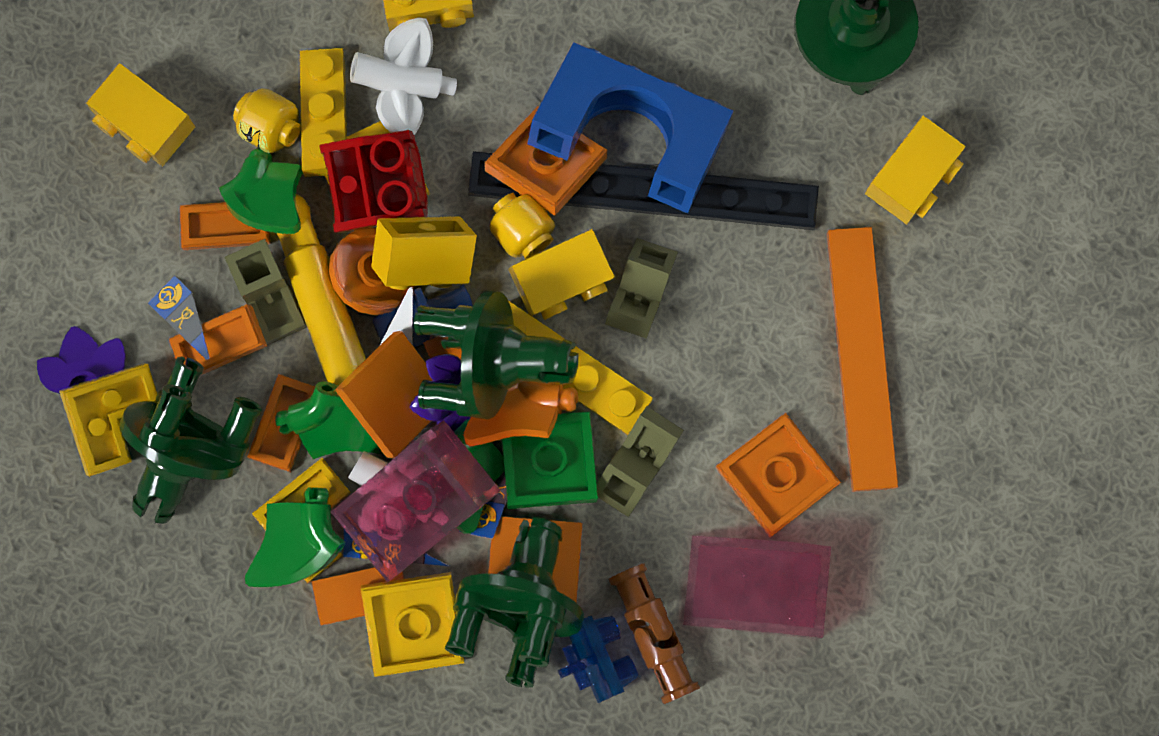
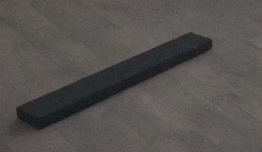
(717, 199)

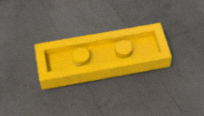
(321, 105)

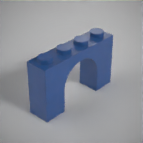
(596, 84)

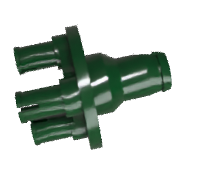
(856, 43)
(492, 356)
(183, 442)
(521, 601)

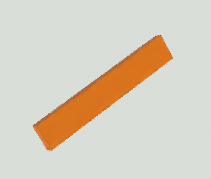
(862, 359)

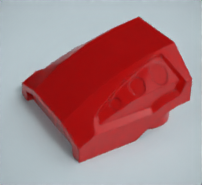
(375, 179)

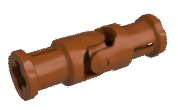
(644, 608)

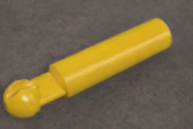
(320, 305)

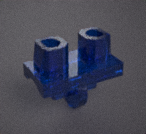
(591, 662)

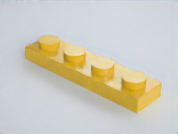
(596, 384)

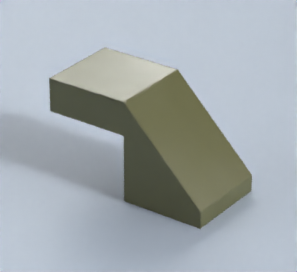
(641, 288)
(265, 290)
(638, 461)

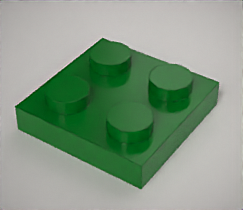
(552, 468)

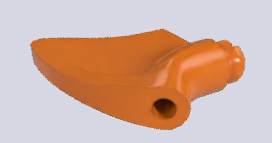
(526, 411)

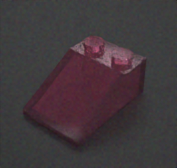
(415, 500)
(757, 586)

